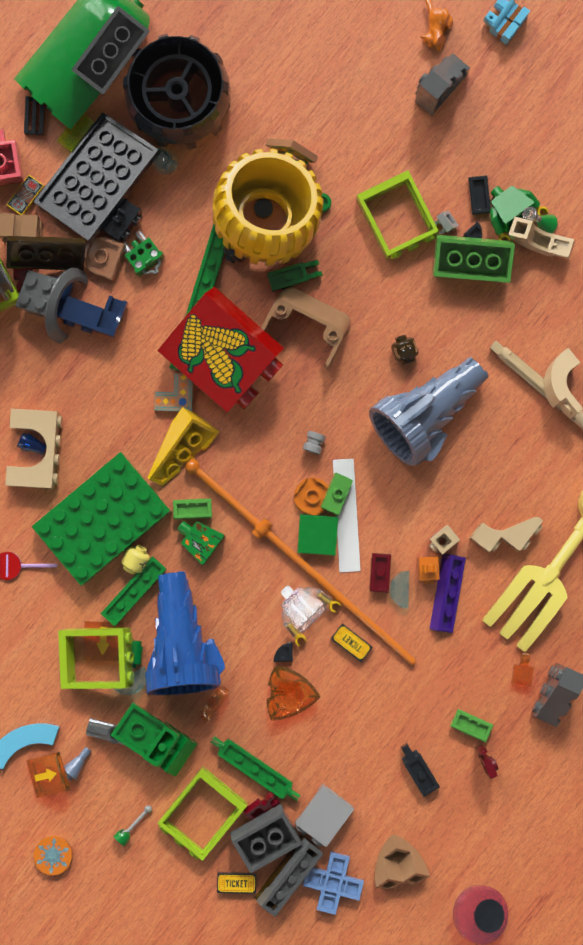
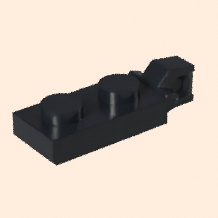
(419, 771)

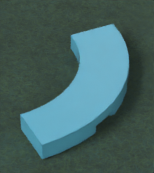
(25, 736)

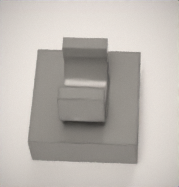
(447, 221)

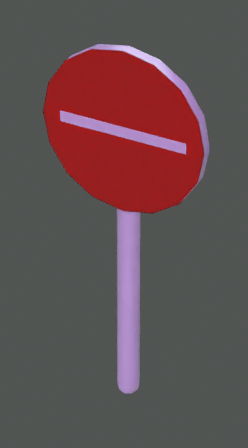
(11, 565)

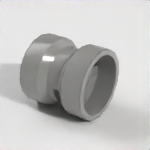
(314, 441)

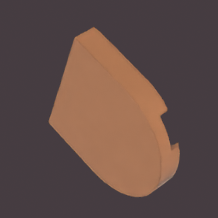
(104, 256)

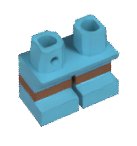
(508, 21)

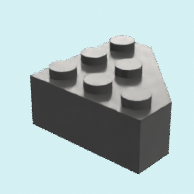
(440, 83)
(559, 690)

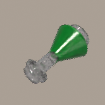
(544, 222)

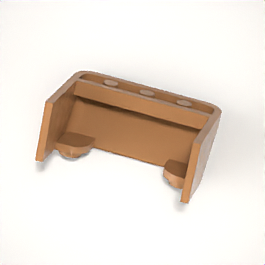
(335, 320)

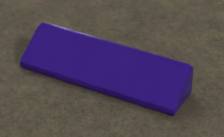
(447, 593)

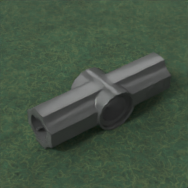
(101, 730)

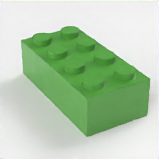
(473, 258)

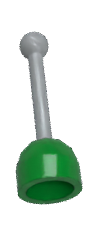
(123, 835)

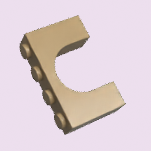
(43, 474)

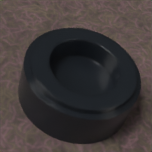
(263, 208)

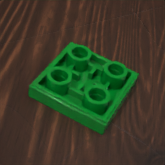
(317, 534)

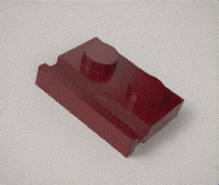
(488, 763)

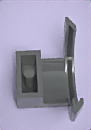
(42, 295)

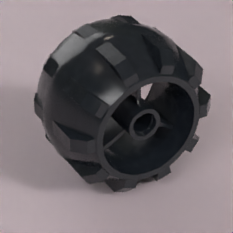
(170, 55)

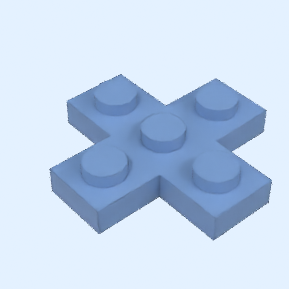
(333, 883)

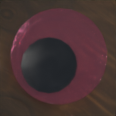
(480, 914)

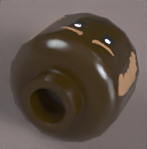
(404, 349)

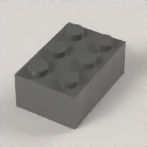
(265, 838)

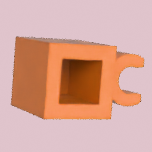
(428, 569)

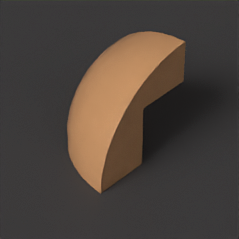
(399, 864)

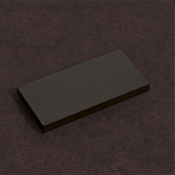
(45, 253)

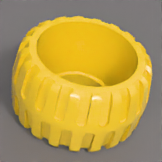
(273, 178)

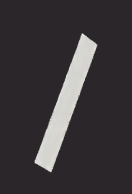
(347, 521)

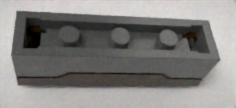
(288, 876)

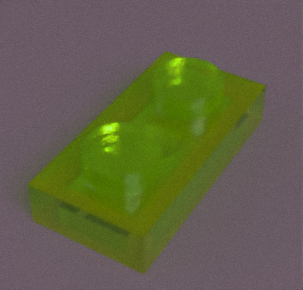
(70, 138)

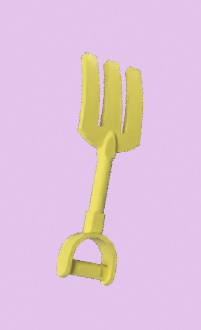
(545, 581)

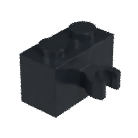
(122, 221)

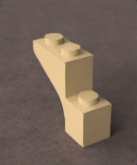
(515, 536)

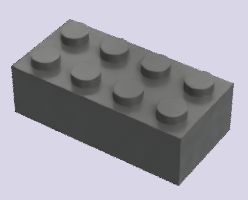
(110, 50)

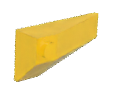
(183, 440)

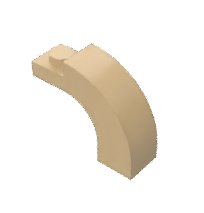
(531, 237)
(556, 384)

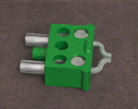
(147, 259)

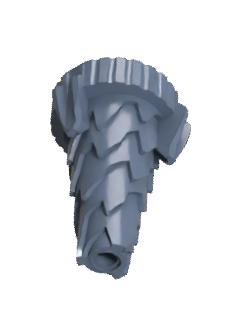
(413, 420)

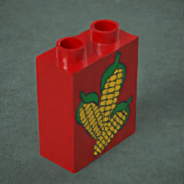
(222, 351)

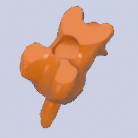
(438, 22)

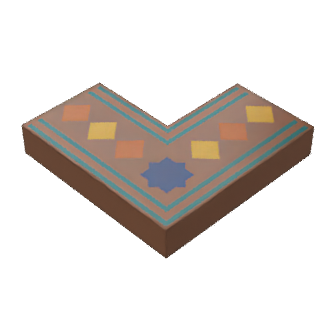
(293, 148)
(179, 398)

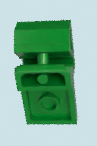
(154, 739)

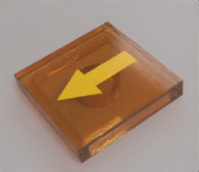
(101, 647)
(48, 774)

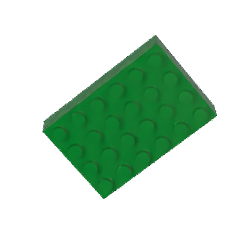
(101, 519)

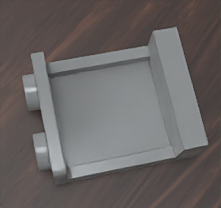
(324, 816)

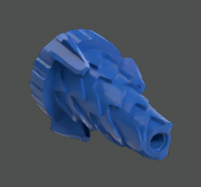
(179, 656)

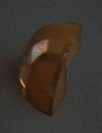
(289, 693)

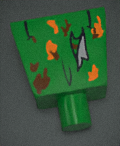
(200, 540)

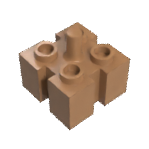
(20, 226)

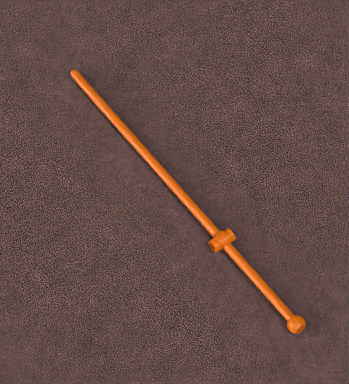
(262, 528)

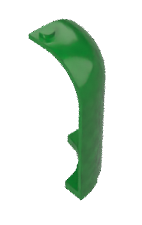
(49, 70)

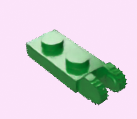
(292, 275)

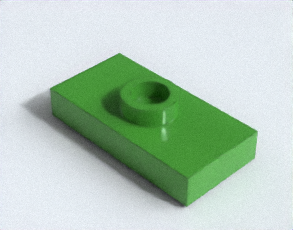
(336, 494)
(192, 508)
(471, 725)

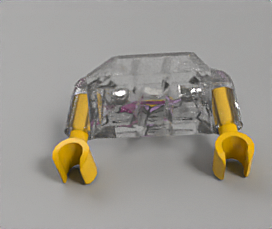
(303, 609)

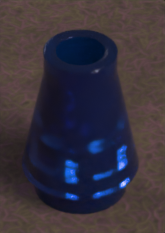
(31, 444)

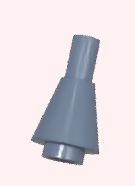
(74, 766)

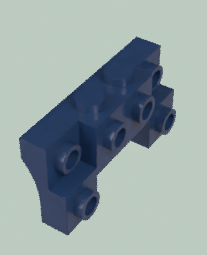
(90, 316)

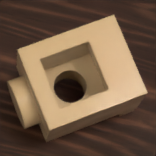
(450, 537)

